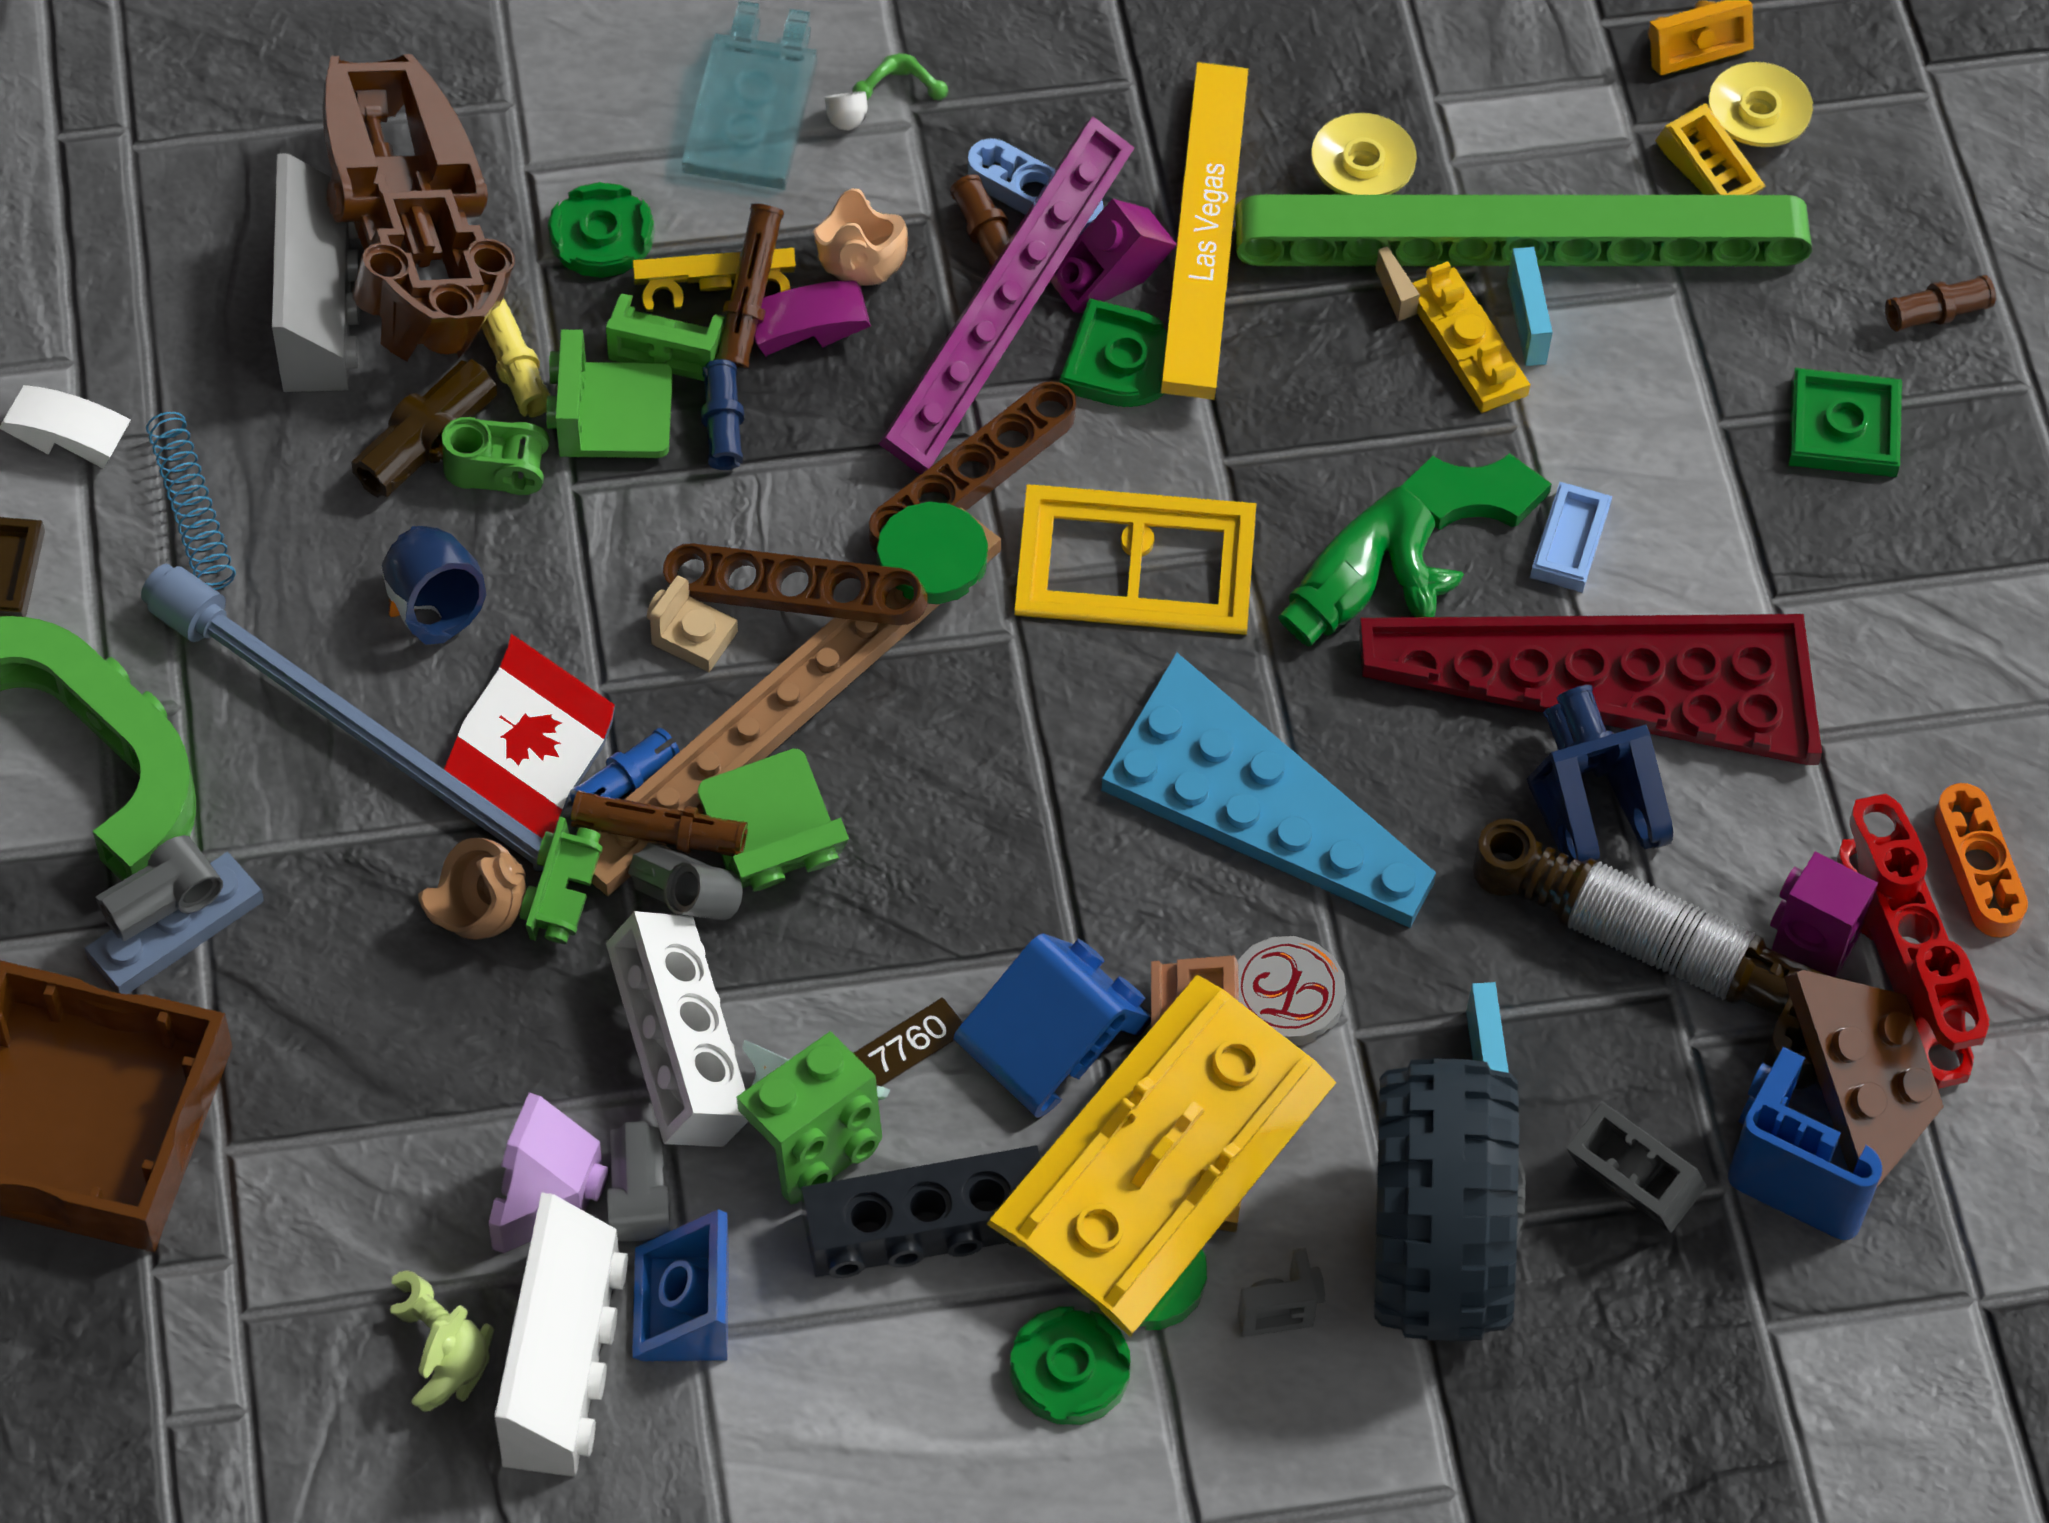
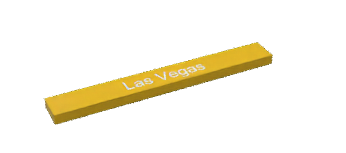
(1205, 232)

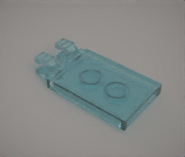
(752, 102)

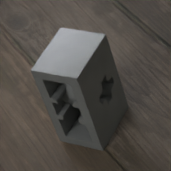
(1636, 1167)

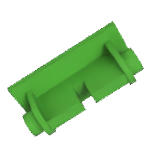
(551, 903)

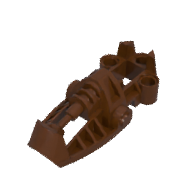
(411, 206)

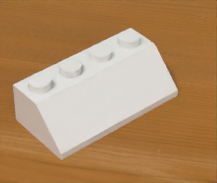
(558, 1340)

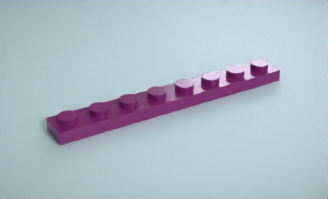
(1006, 296)

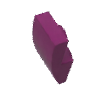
(818, 310)

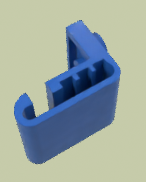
(1049, 1020)
(1788, 1157)

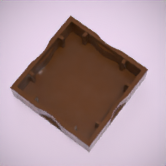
(100, 1103)

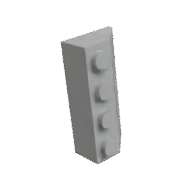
(312, 283)

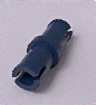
(722, 414)

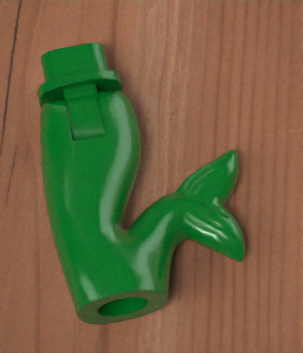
(1349, 568)

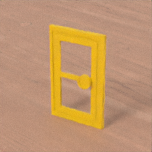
(1137, 540)

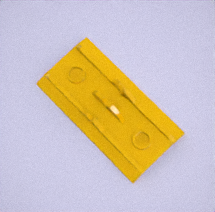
(1164, 1152)

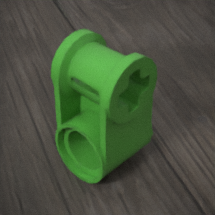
(494, 455)

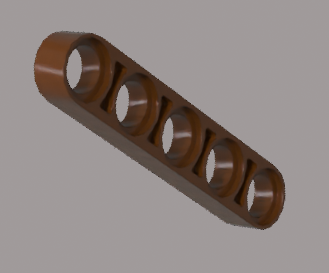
(986, 449)
(814, 600)

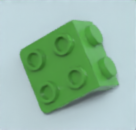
(608, 405)
(783, 816)
(816, 1114)

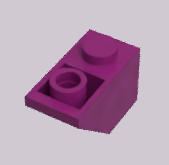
(1112, 255)

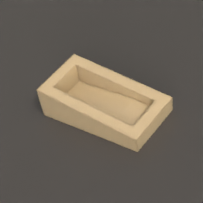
(1397, 285)

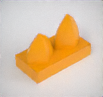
(1701, 35)

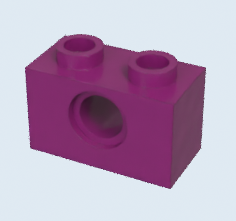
(1821, 913)

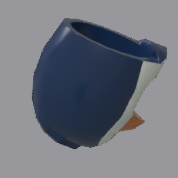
(436, 573)

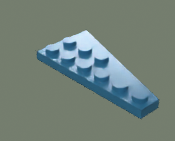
(1233, 781)

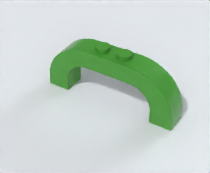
(129, 722)

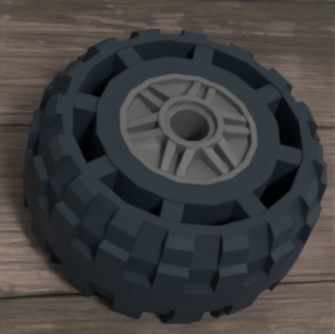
(1447, 1199)

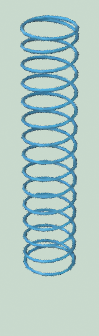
(177, 432)

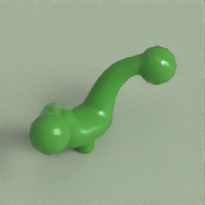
(899, 65)

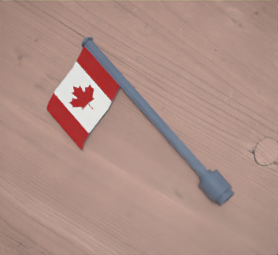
(514, 752)

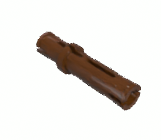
(744, 308)
(670, 826)

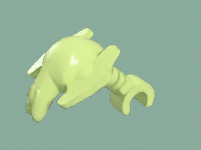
(453, 1347)

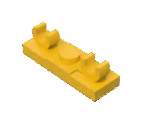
(709, 270)
(1469, 339)

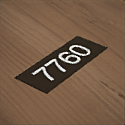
(910, 1041)

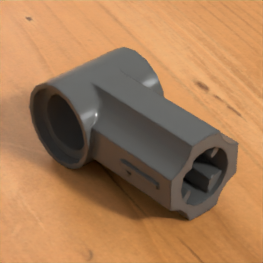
(173, 881)
(686, 883)
(638, 1195)

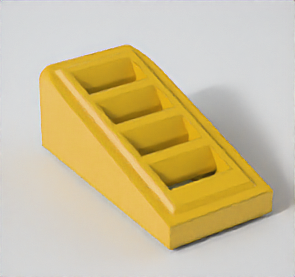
(1712, 137)

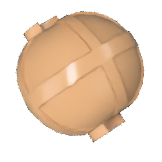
(860, 242)

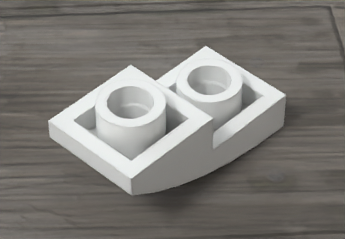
(51, 417)

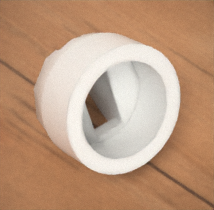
(846, 109)

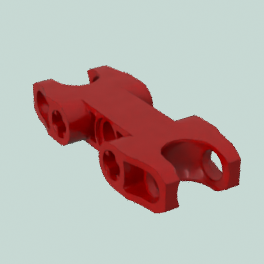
(1937, 970)

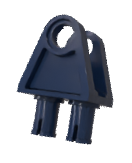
(1586, 747)

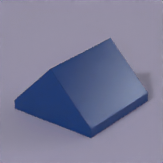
(683, 1293)

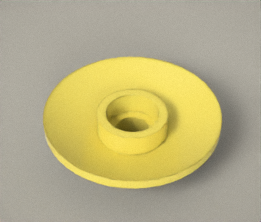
(1761, 104)
(1365, 140)

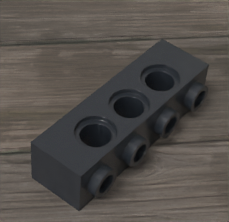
(893, 1200)

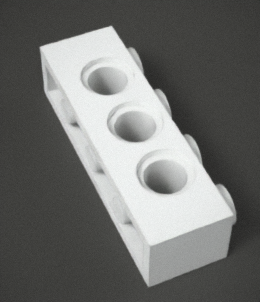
(678, 1028)

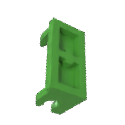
(655, 339)

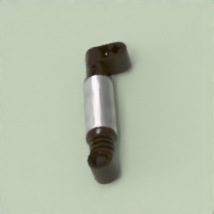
(1647, 926)

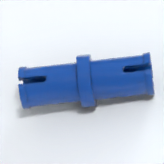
(629, 770)

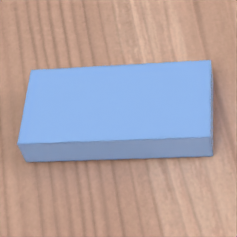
(1571, 537)

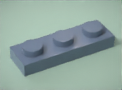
(149, 952)

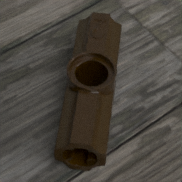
(418, 426)

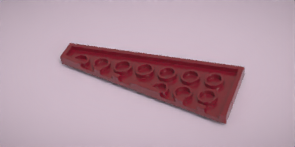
(1688, 677)

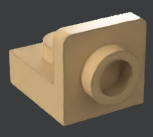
(689, 626)

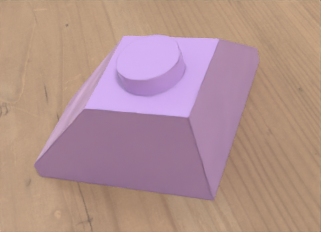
(543, 1156)

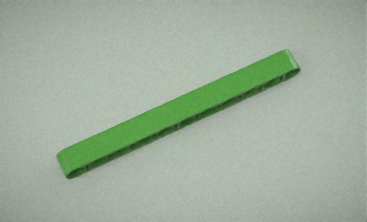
(1488, 227)

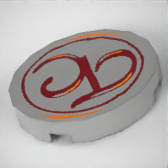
(1292, 987)

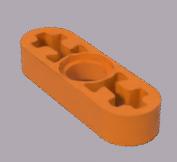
(1977, 883)

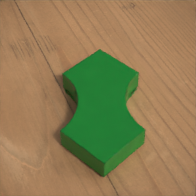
(1495, 491)

